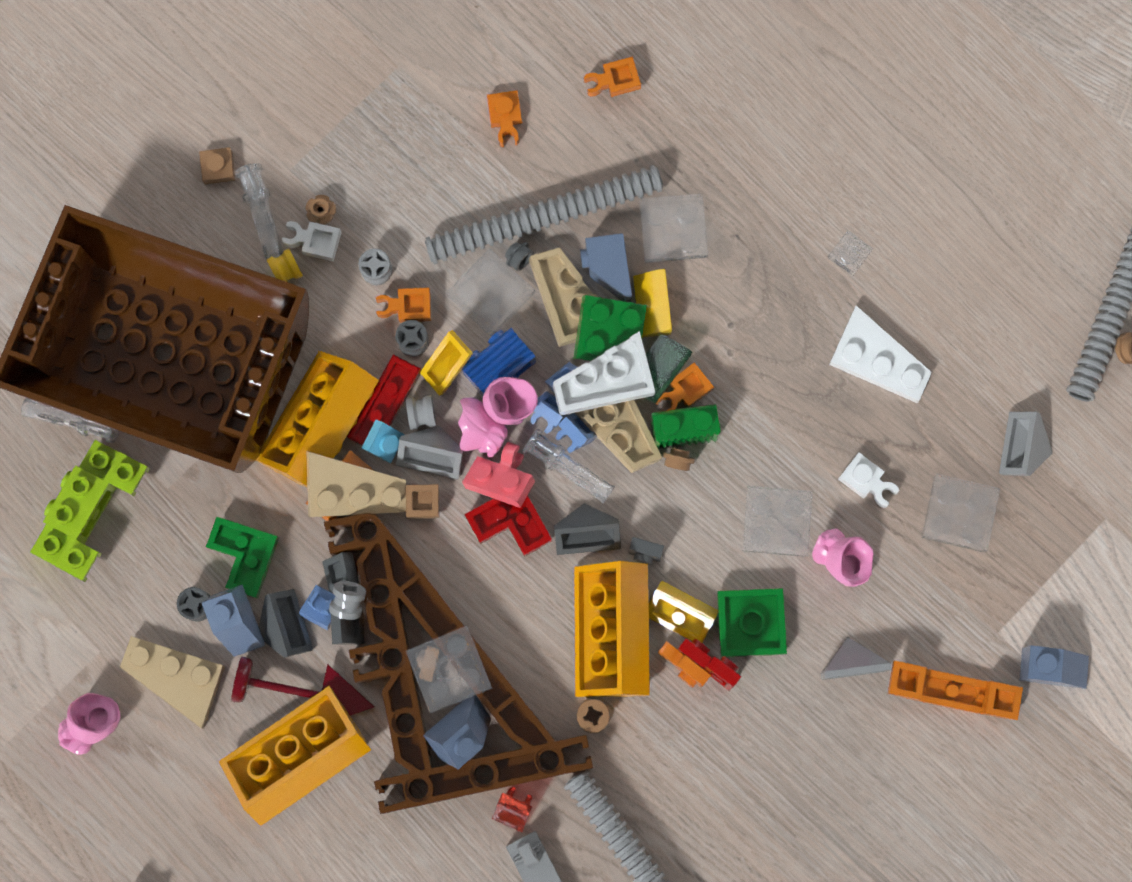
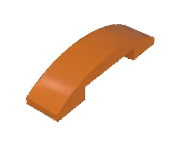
(955, 691)

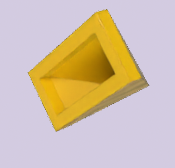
(446, 362)

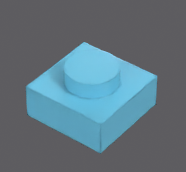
(382, 441)

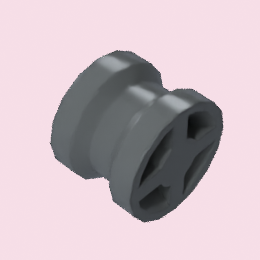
(407, 333)
(189, 602)

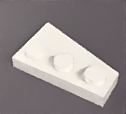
(879, 359)
(609, 379)

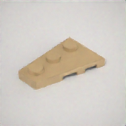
(561, 292)
(623, 433)
(348, 489)
(175, 677)

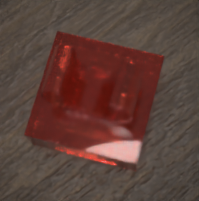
(513, 811)

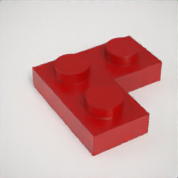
(522, 522)
(721, 670)

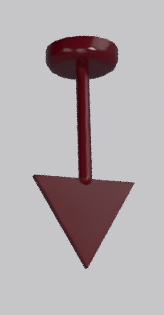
(349, 697)

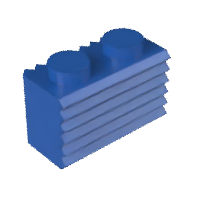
(502, 358)

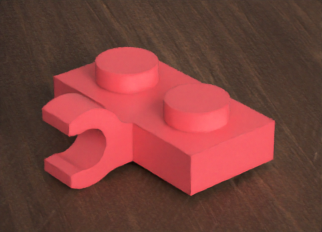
(500, 479)

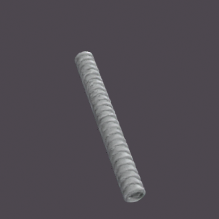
(544, 214)
(1104, 330)
(613, 829)

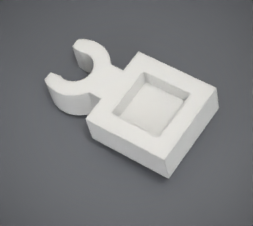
(317, 241)
(864, 477)

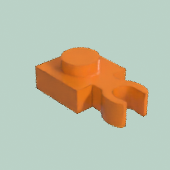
(618, 77)
(505, 113)
(410, 305)
(687, 387)
(690, 671)

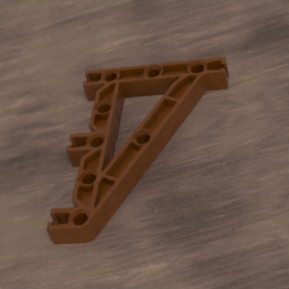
(390, 566)

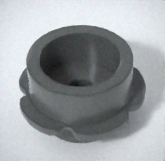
(518, 256)

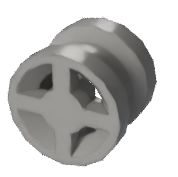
(374, 260)
(420, 412)
(347, 600)

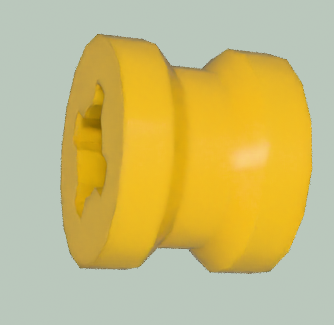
(285, 266)

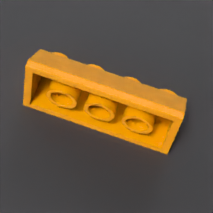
(317, 415)
(611, 630)
(294, 756)

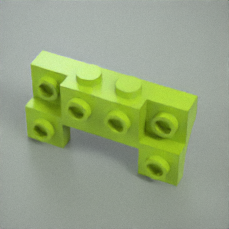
(81, 504)

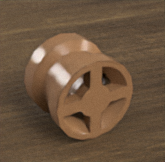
(595, 720)

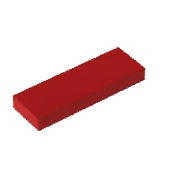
(387, 397)

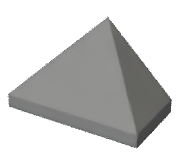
(1024, 444)
(430, 452)
(854, 660)

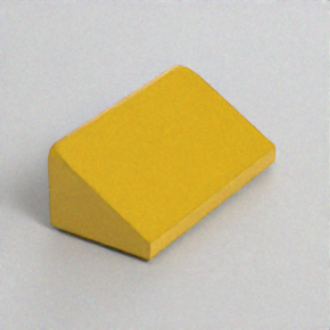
(652, 291)
(681, 612)

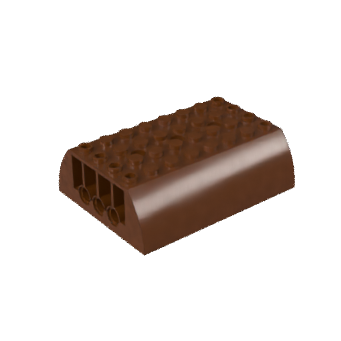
(156, 298)

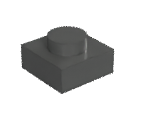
(645, 551)
(340, 568)
(347, 631)

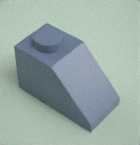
(608, 264)
(233, 621)
(1054, 667)
(460, 733)

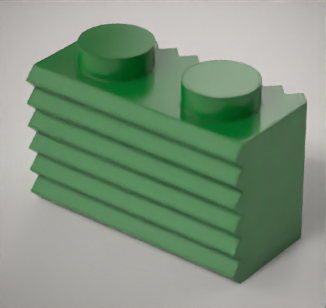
(685, 426)

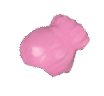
(509, 400)
(479, 429)
(845, 558)
(88, 722)

